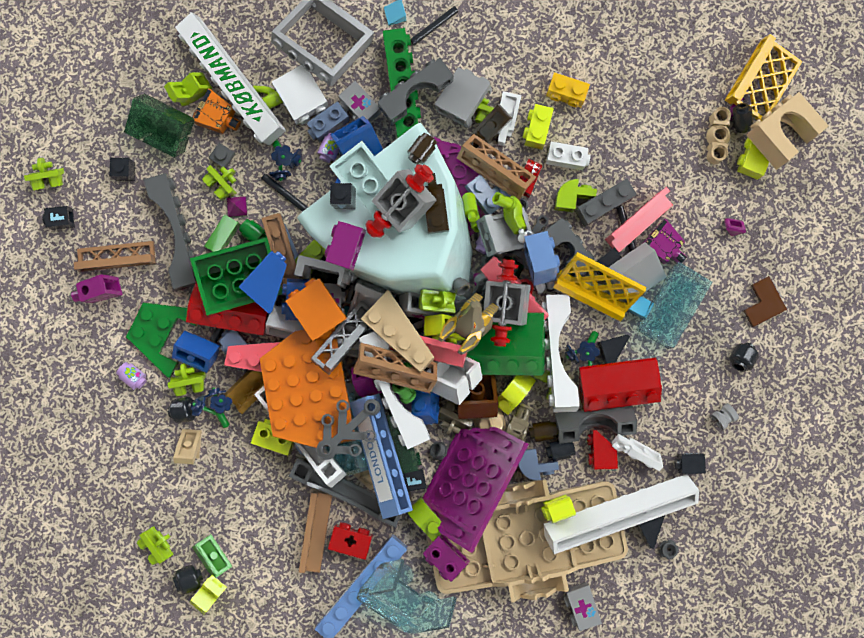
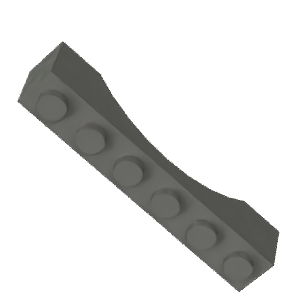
(161, 191)
(344, 490)

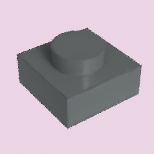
(222, 155)

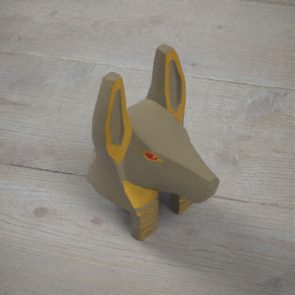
(470, 323)

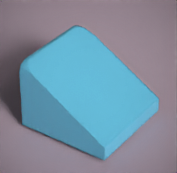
(395, 12)
(640, 307)

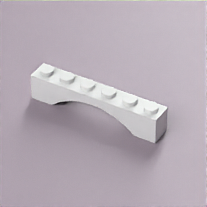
(564, 391)
(411, 427)
(327, 469)

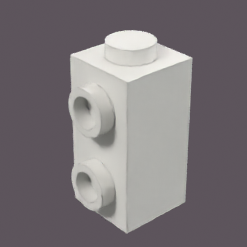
(567, 156)

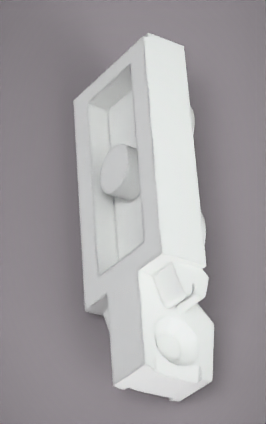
(510, 103)
(638, 451)

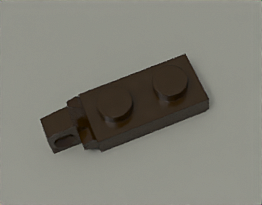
(492, 125)
(437, 214)

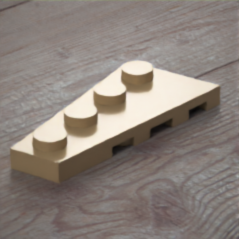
(396, 330)

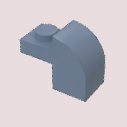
(531, 468)

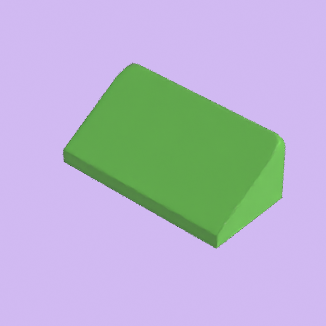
(222, 234)
(212, 556)

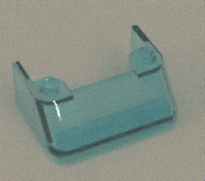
(402, 604)

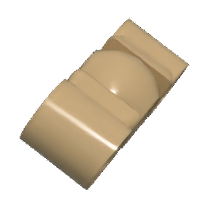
(720, 127)

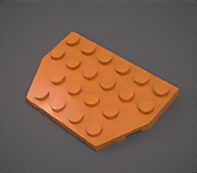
(301, 391)

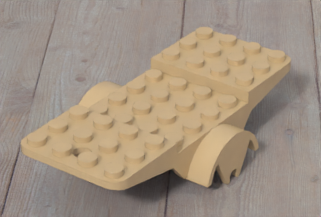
(517, 553)

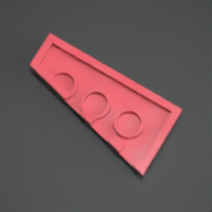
(247, 355)

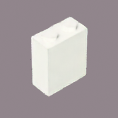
(300, 94)

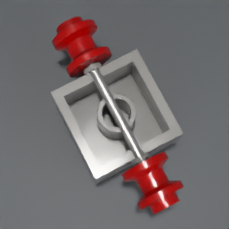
(402, 201)
(511, 300)

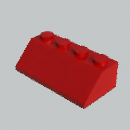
(245, 318)
(620, 384)

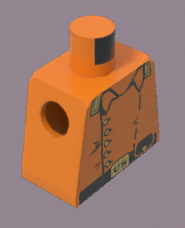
(215, 113)

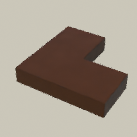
(769, 303)

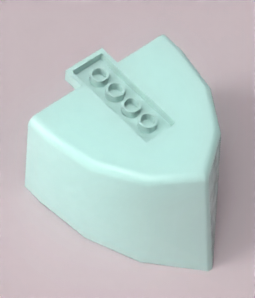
(398, 259)

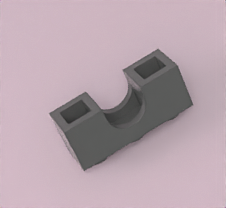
(605, 202)
(562, 233)

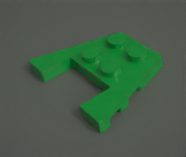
(152, 330)

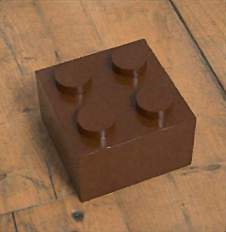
(481, 401)

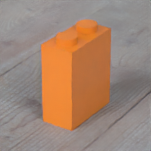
(315, 308)

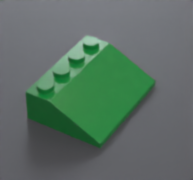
(224, 271)
(521, 356)

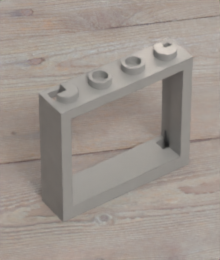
(308, 61)

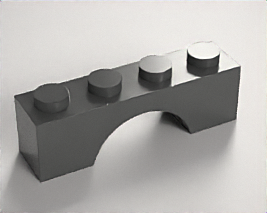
(434, 76)
(618, 420)

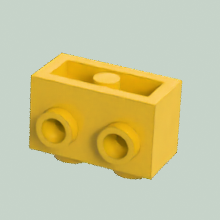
(567, 90)

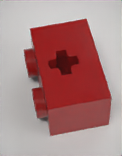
(357, 549)

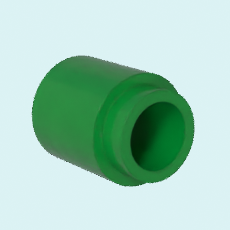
(252, 230)

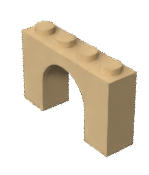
(768, 133)

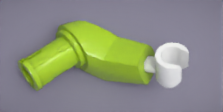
(512, 214)

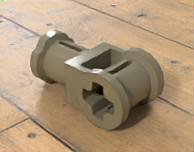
(520, 424)

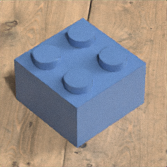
(541, 258)

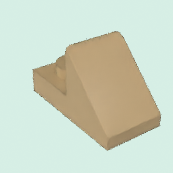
(188, 447)

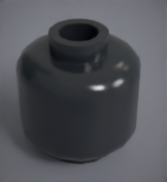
(744, 357)
(180, 410)
(187, 579)

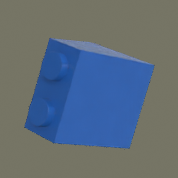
(354, 133)
(265, 281)

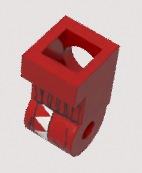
(534, 168)

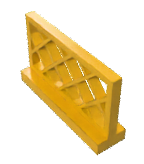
(753, 68)
(594, 295)

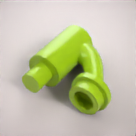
(272, 98)
(471, 209)

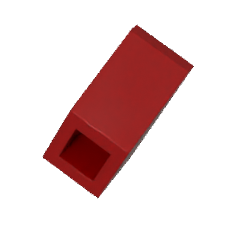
(602, 453)

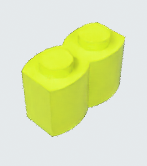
(558, 508)

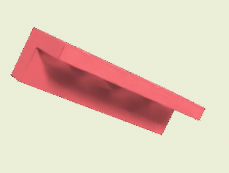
(639, 221)
(444, 351)

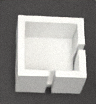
(454, 382)

